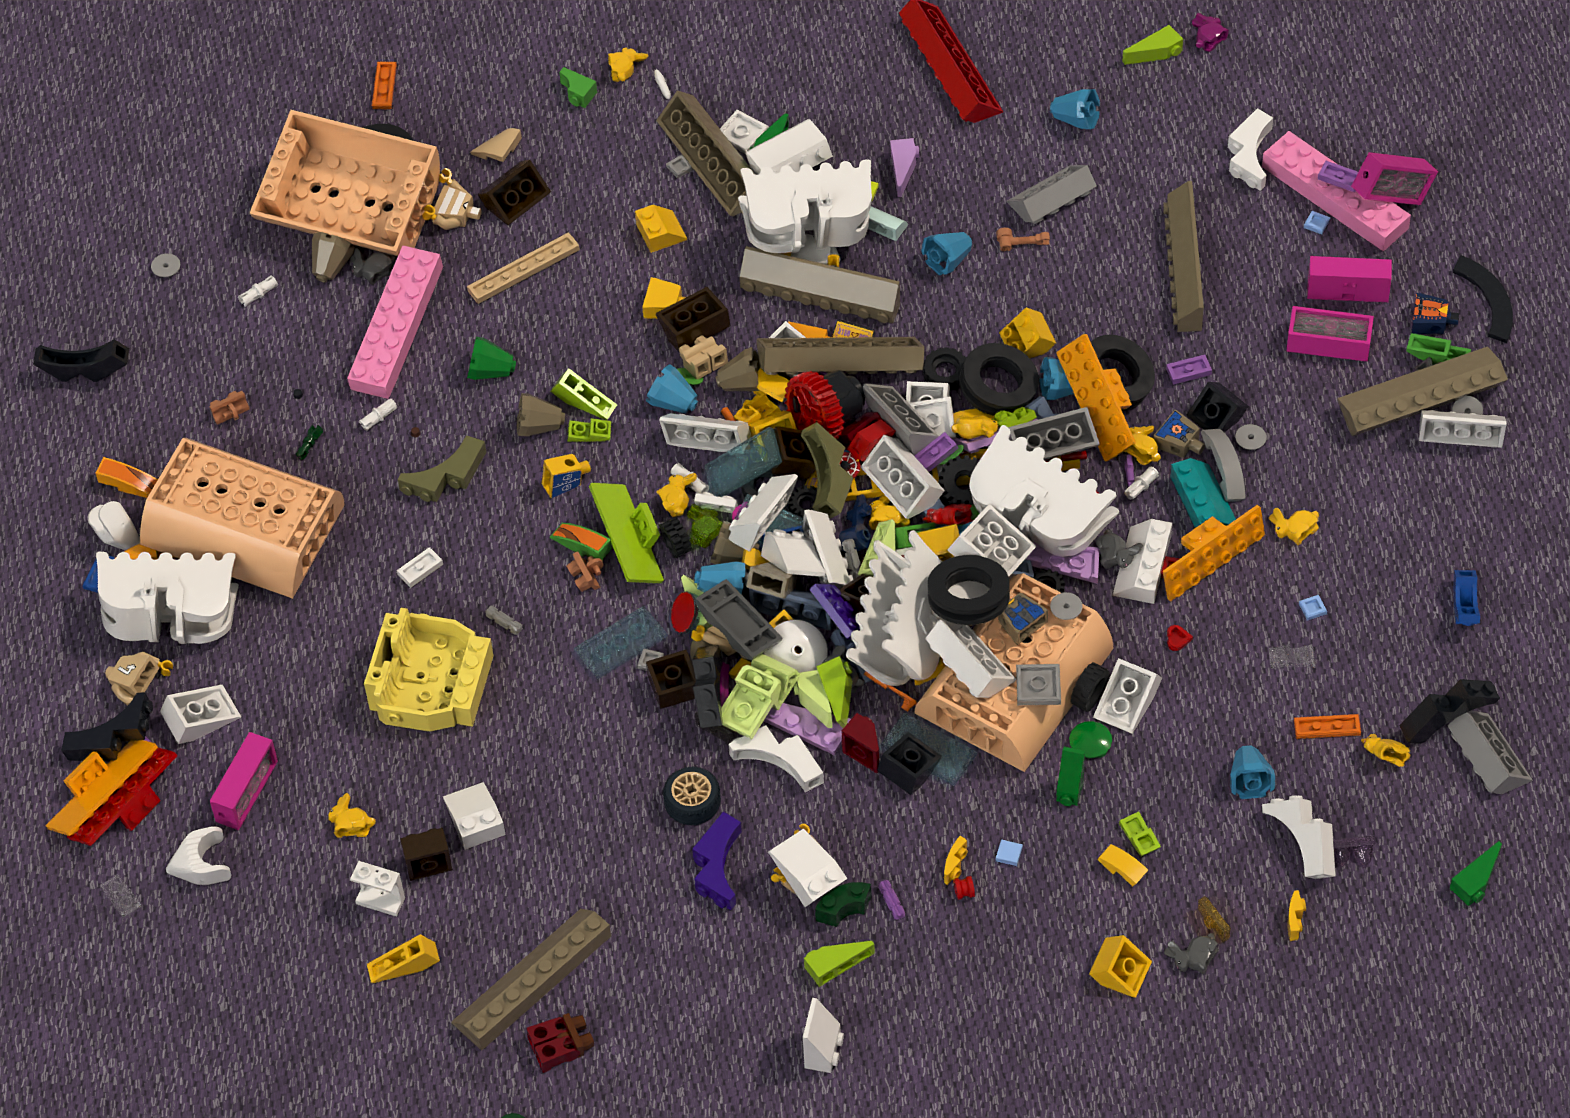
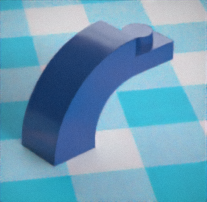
(1465, 597)

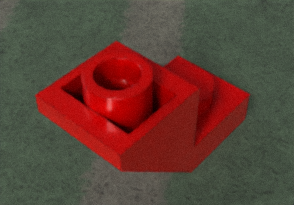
(868, 438)

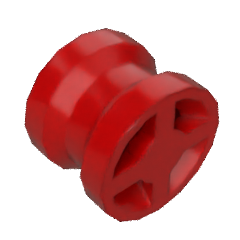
(964, 887)

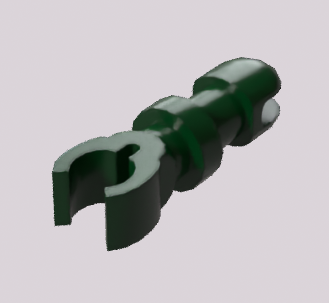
(313, 434)

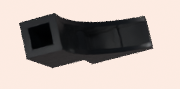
(90, 363)
(707, 669)
(1440, 709)
(107, 738)

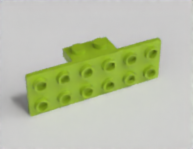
(630, 532)

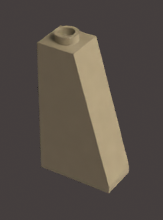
(772, 580)

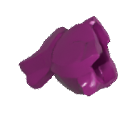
(1209, 32)

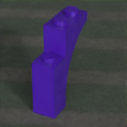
(711, 856)

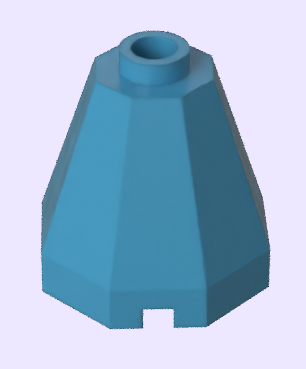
(1077, 108)
(948, 248)
(1054, 380)
(672, 392)
(714, 574)
(1252, 771)

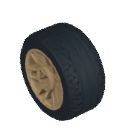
(691, 795)

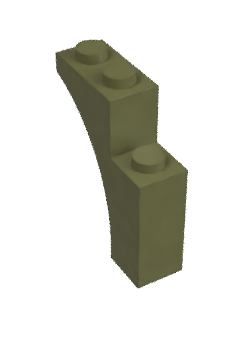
(455, 471)
(832, 479)

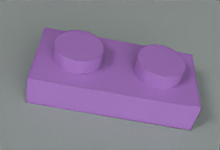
(1337, 175)
(1189, 369)
(936, 451)

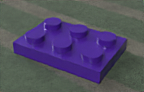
(838, 609)

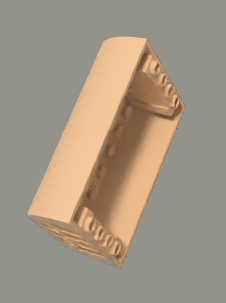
(360, 167)
(268, 546)
(997, 722)

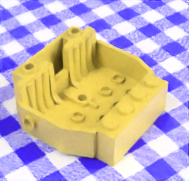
(432, 650)

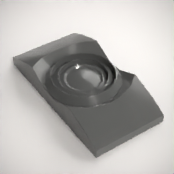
(737, 620)

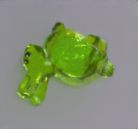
(705, 527)

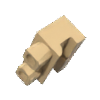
(703, 356)

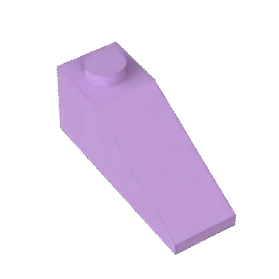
(904, 161)

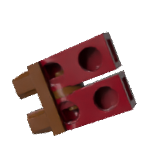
(559, 1040)

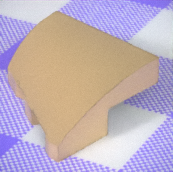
(499, 146)

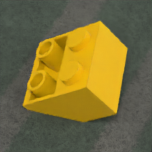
(1028, 333)
(940, 540)

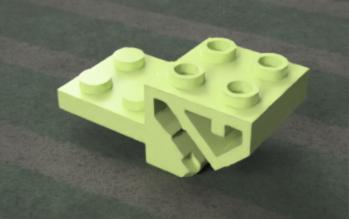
(757, 691)

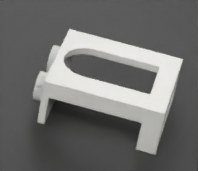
(378, 889)

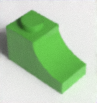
(580, 88)

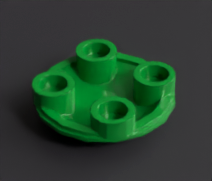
(1091, 738)

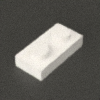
(722, 504)
(420, 567)

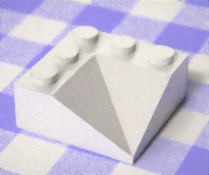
(995, 539)

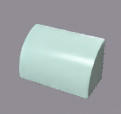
(886, 224)

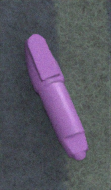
(1129, 468)

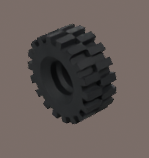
(949, 476)

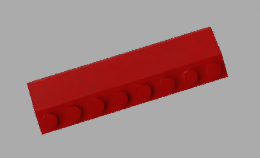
(949, 61)

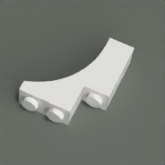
(1244, 144)
(788, 755)
(1311, 834)

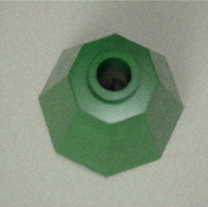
(489, 361)

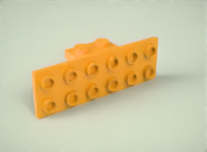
(1099, 392)
(1210, 548)
(94, 783)

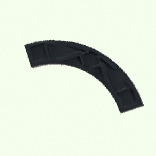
(1493, 292)

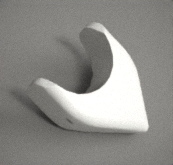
(113, 525)
(188, 861)

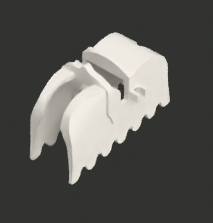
(788, 203)
(1039, 497)
(183, 591)
(897, 616)

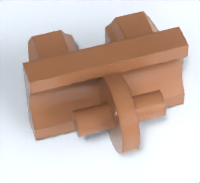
(229, 407)
(580, 565)

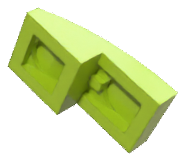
(1139, 834)

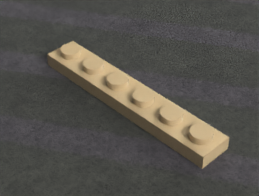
(523, 268)

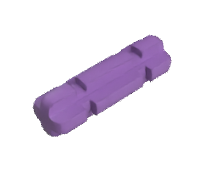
(891, 899)

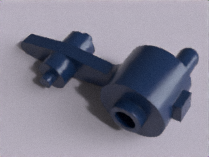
(858, 531)

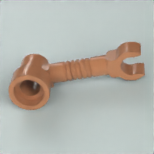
(1006, 240)

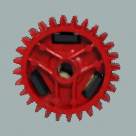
(824, 400)

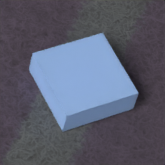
(1316, 222)
(1312, 607)
(1009, 852)

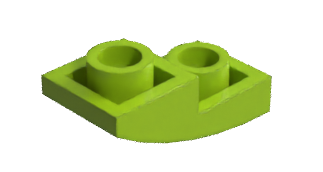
(1009, 419)
(586, 432)

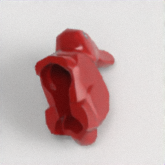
(950, 515)

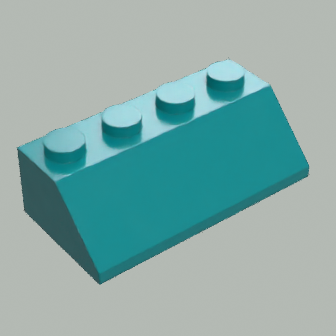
(1200, 492)

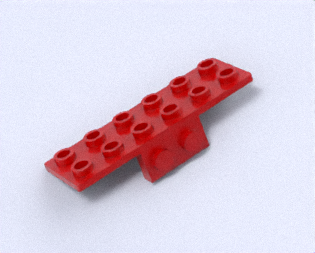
(129, 802)

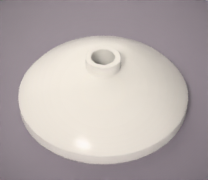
(806, 637)

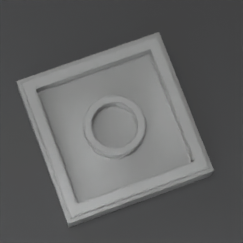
(1038, 684)

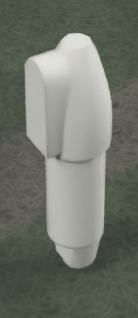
(662, 84)

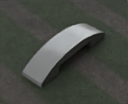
(1228, 464)

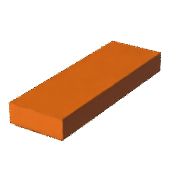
(384, 85)
(1327, 726)

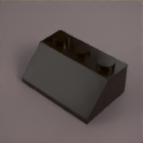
(514, 192)
(694, 317)

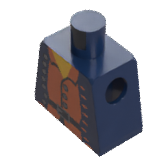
(1431, 315)

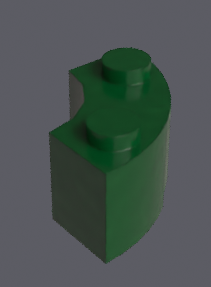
(842, 902)

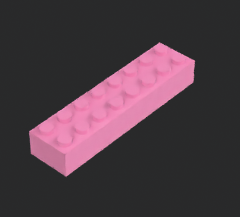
(1299, 167)
(395, 322)

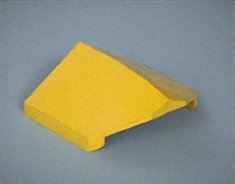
(772, 385)

